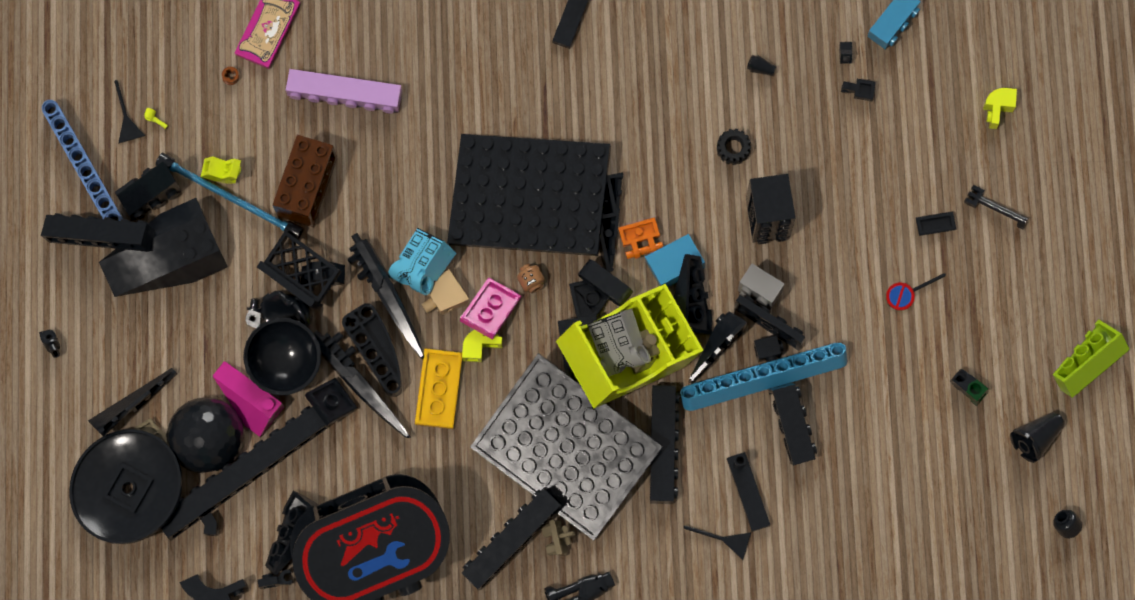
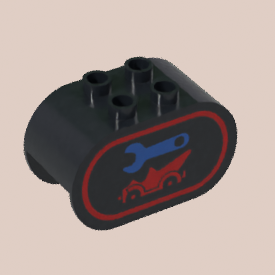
(370, 541)

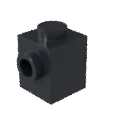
(768, 349)

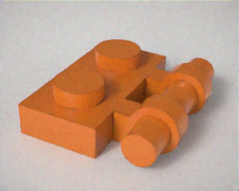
(640, 232)

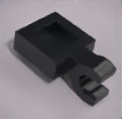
(862, 89)
(271, 581)

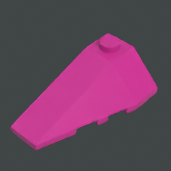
(251, 403)

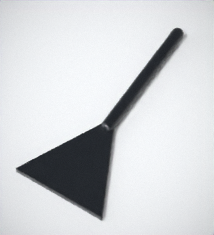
(129, 130)
(736, 543)

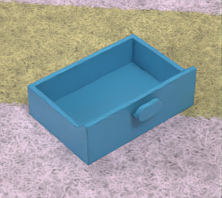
(668, 260)

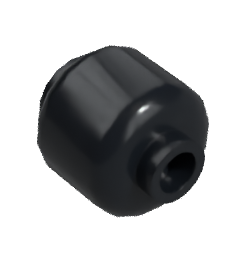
(1067, 523)

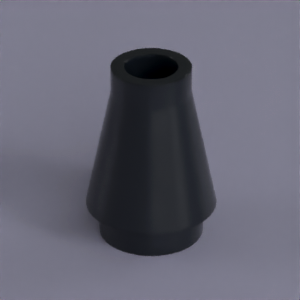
(759, 65)

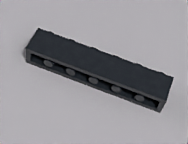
(98, 232)
(663, 431)
(511, 539)

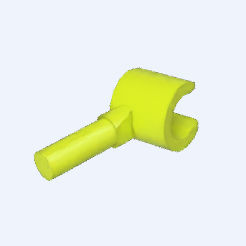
(150, 116)

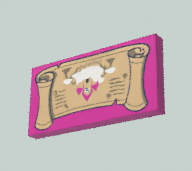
(266, 31)

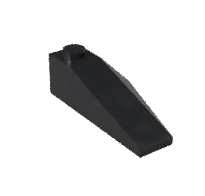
(692, 297)
(725, 333)
(280, 550)

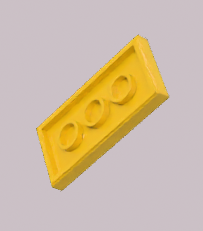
(438, 388)

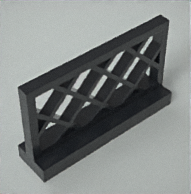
(293, 285)

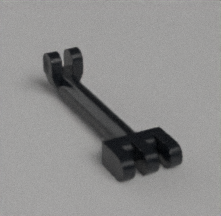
(978, 198)

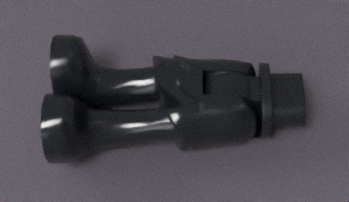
(588, 588)

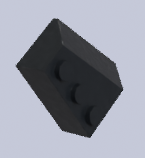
(148, 191)

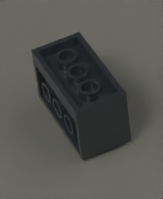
(770, 208)

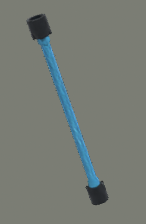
(290, 227)

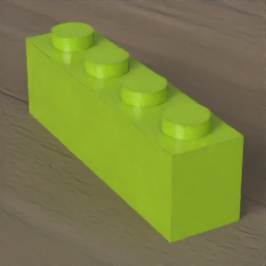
(1090, 359)

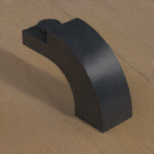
(198, 591)

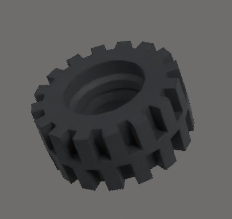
(738, 136)

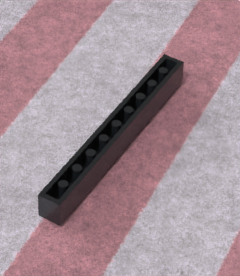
(244, 471)

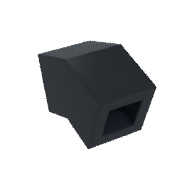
(845, 52)
(210, 525)

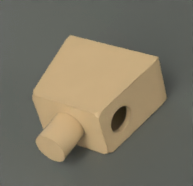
(445, 295)

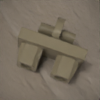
(561, 538)

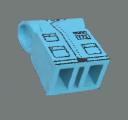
(422, 262)

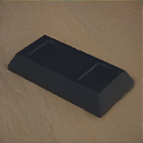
(935, 223)

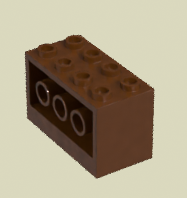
(305, 181)

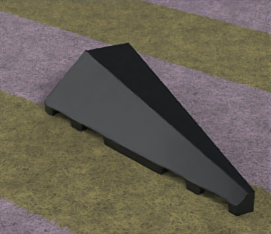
(610, 220)
(133, 402)

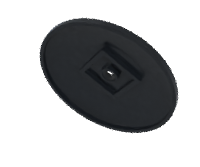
(100, 483)

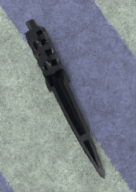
(383, 286)
(344, 367)

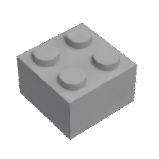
(760, 287)

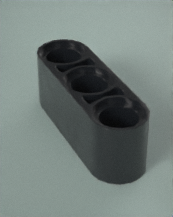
(605, 282)

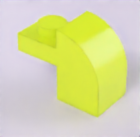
(999, 100)
(221, 170)
(474, 344)

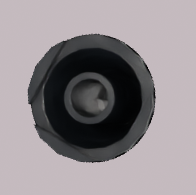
(1037, 436)

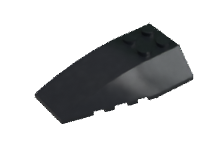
(179, 254)

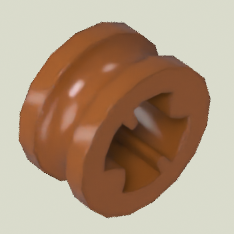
(227, 80)

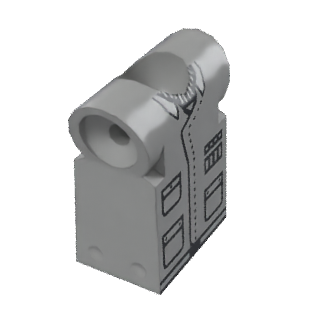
(619, 342)

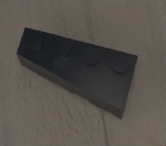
(793, 423)

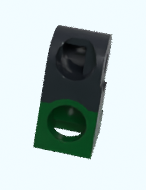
(969, 386)

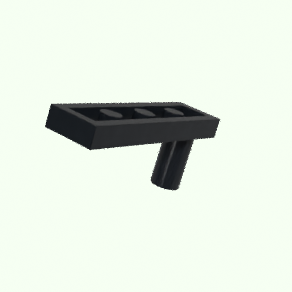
(569, 23)
(748, 492)

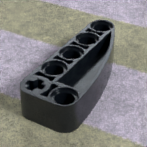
(377, 341)

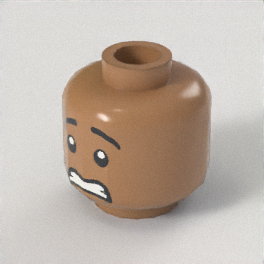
(531, 278)

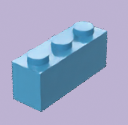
(893, 21)

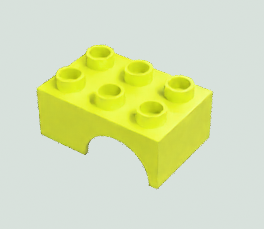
(653, 311)

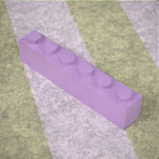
(343, 90)

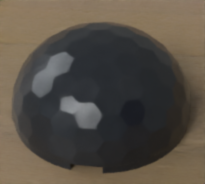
(282, 356)
(205, 434)

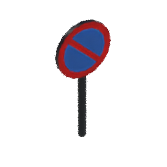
(901, 295)

